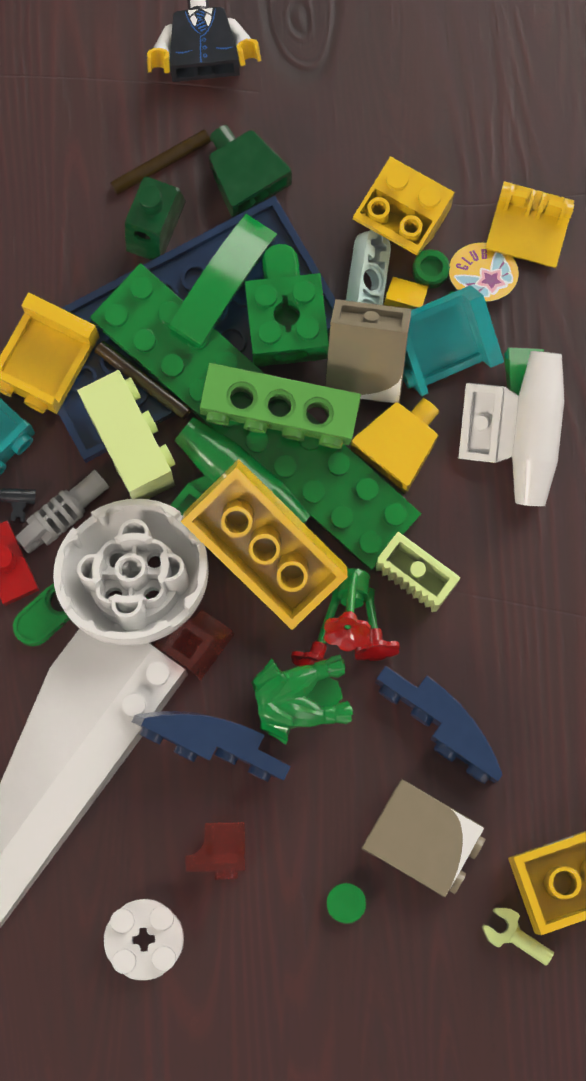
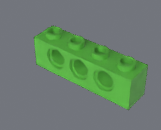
(338, 405)

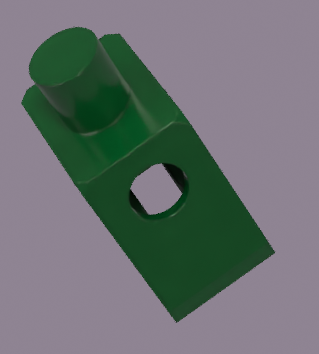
(246, 169)
(155, 214)

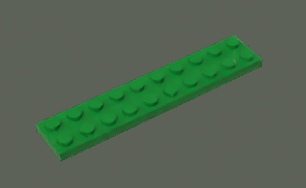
(328, 482)

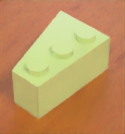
(128, 435)

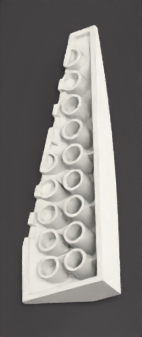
(73, 749)

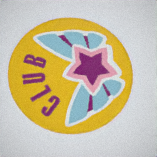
(485, 270)

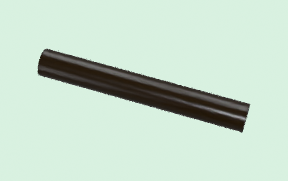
(160, 161)
(143, 380)

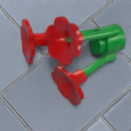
(347, 630)

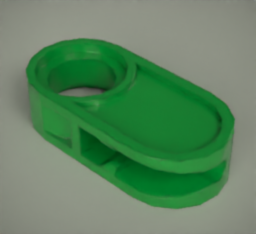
(39, 620)

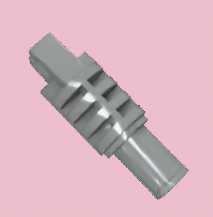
(60, 513)

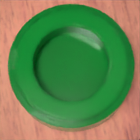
(431, 268)
(346, 903)

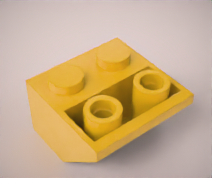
(405, 206)

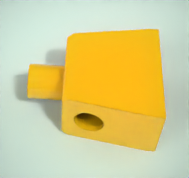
(398, 442)

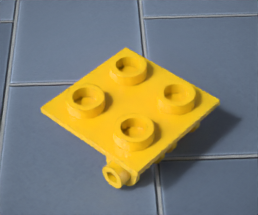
(529, 224)

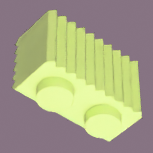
(416, 572)

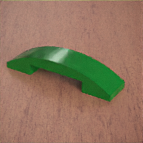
(221, 280)

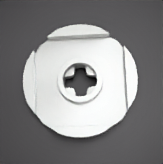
(127, 956)

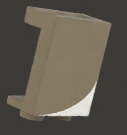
(368, 349)
(424, 839)

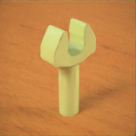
(517, 937)

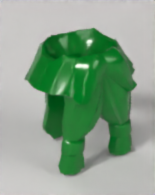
(300, 697)

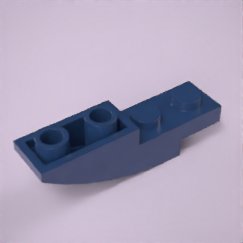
(456, 731)
(202, 734)

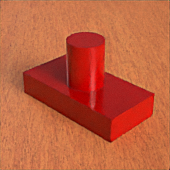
(15, 574)

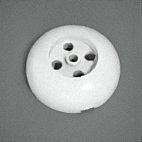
(130, 535)

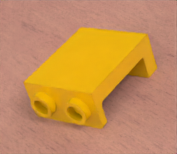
(45, 354)

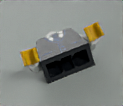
(202, 44)

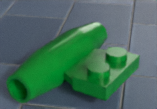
(215, 454)

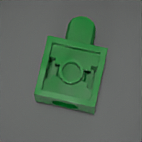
(286, 311)

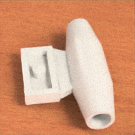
(519, 426)

